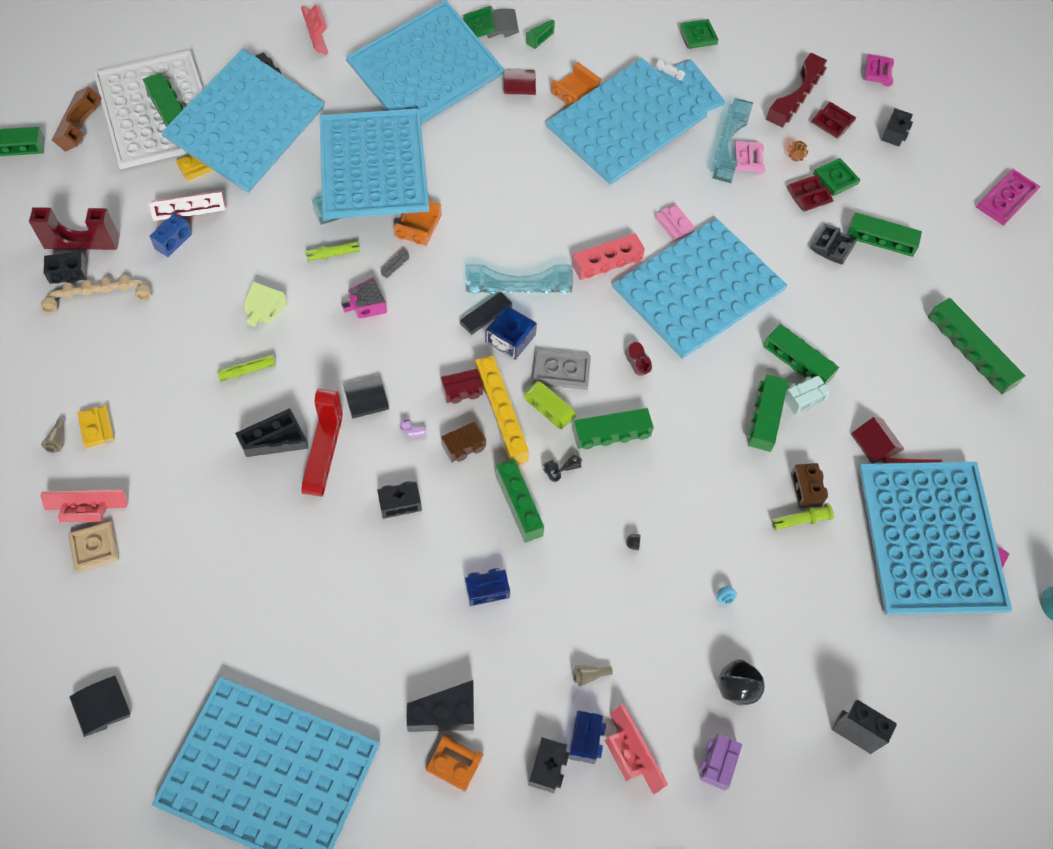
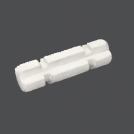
(670, 70)

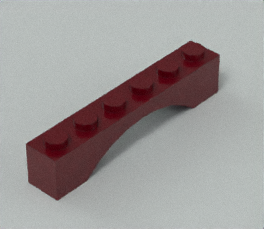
(784, 107)

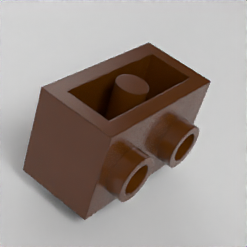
(809, 485)

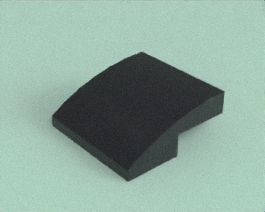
(833, 244)
(366, 397)
(99, 705)

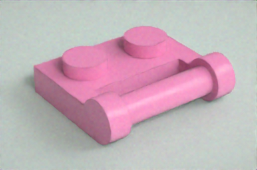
(744, 154)

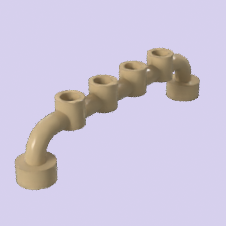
(87, 288)

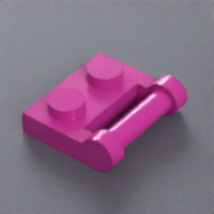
(874, 69)

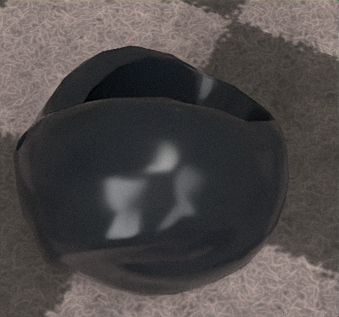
(741, 683)

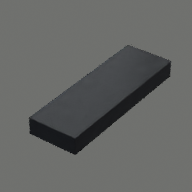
(485, 313)

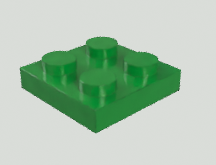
(481, 21)
(698, 33)
(837, 176)

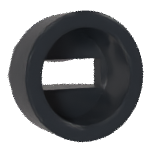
(633, 541)

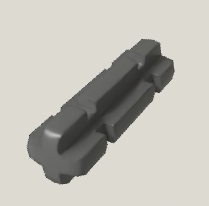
(394, 264)

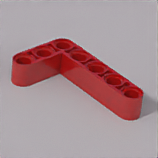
(324, 442)

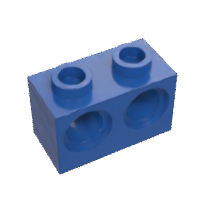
(170, 235)

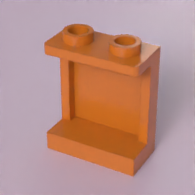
(575, 85)
(418, 226)

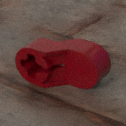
(638, 358)

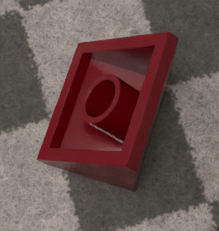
(876, 440)

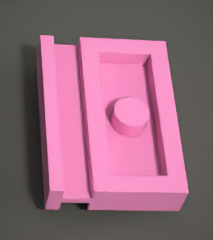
(675, 222)

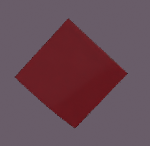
(520, 82)
(833, 120)
(809, 193)

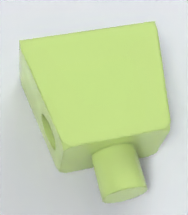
(263, 304)

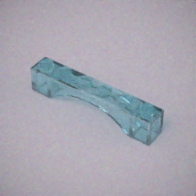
(726, 160)
(484, 280)

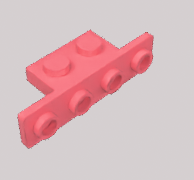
(316, 26)
(83, 505)
(632, 752)

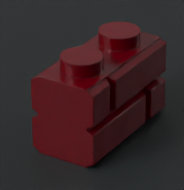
(461, 386)

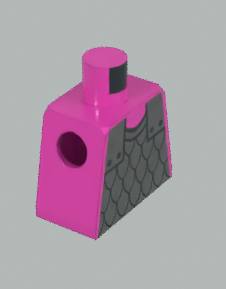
(365, 299)

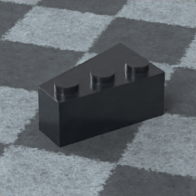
(272, 435)
(443, 710)

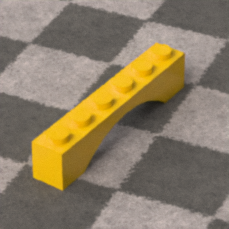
(508, 425)

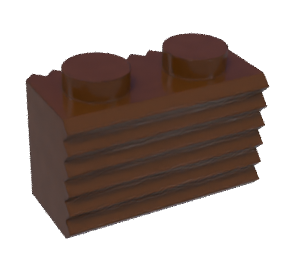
(463, 442)

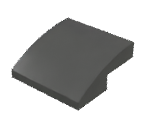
(505, 23)

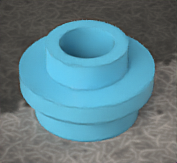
(726, 595)

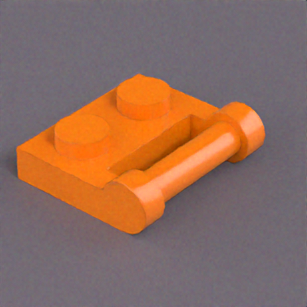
(450, 769)

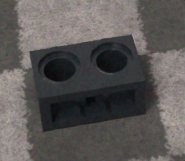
(65, 267)

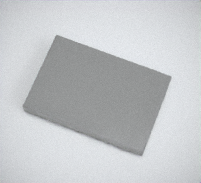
(562, 369)

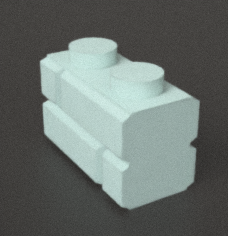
(806, 394)

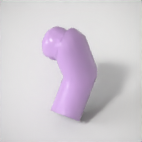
(410, 430)

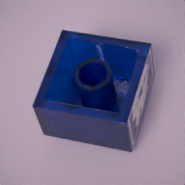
(510, 332)

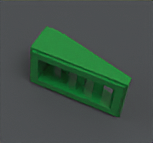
(539, 34)

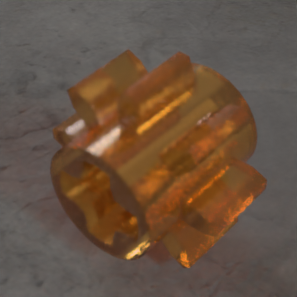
(797, 151)

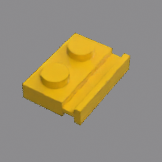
(192, 167)
(95, 426)

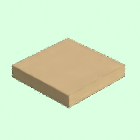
(93, 546)

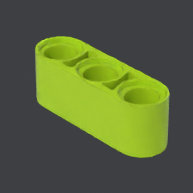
(549, 405)

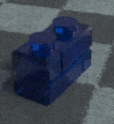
(487, 587)
(586, 737)

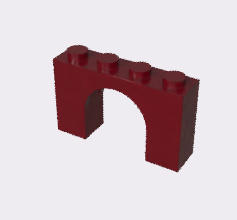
(53, 235)

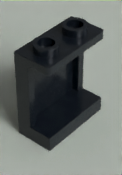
(864, 727)

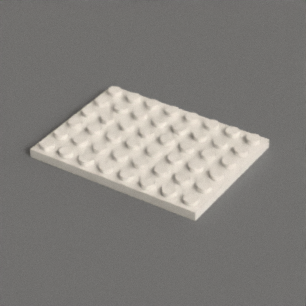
(131, 113)

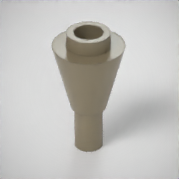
(53, 441)
(586, 674)

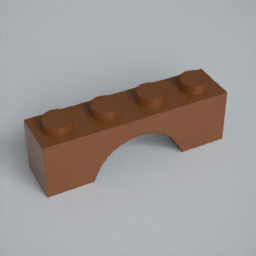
(81, 106)

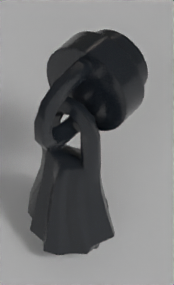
(573, 463)

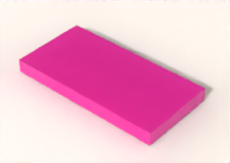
(1008, 197)

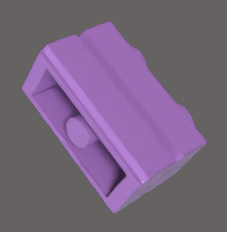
(720, 762)

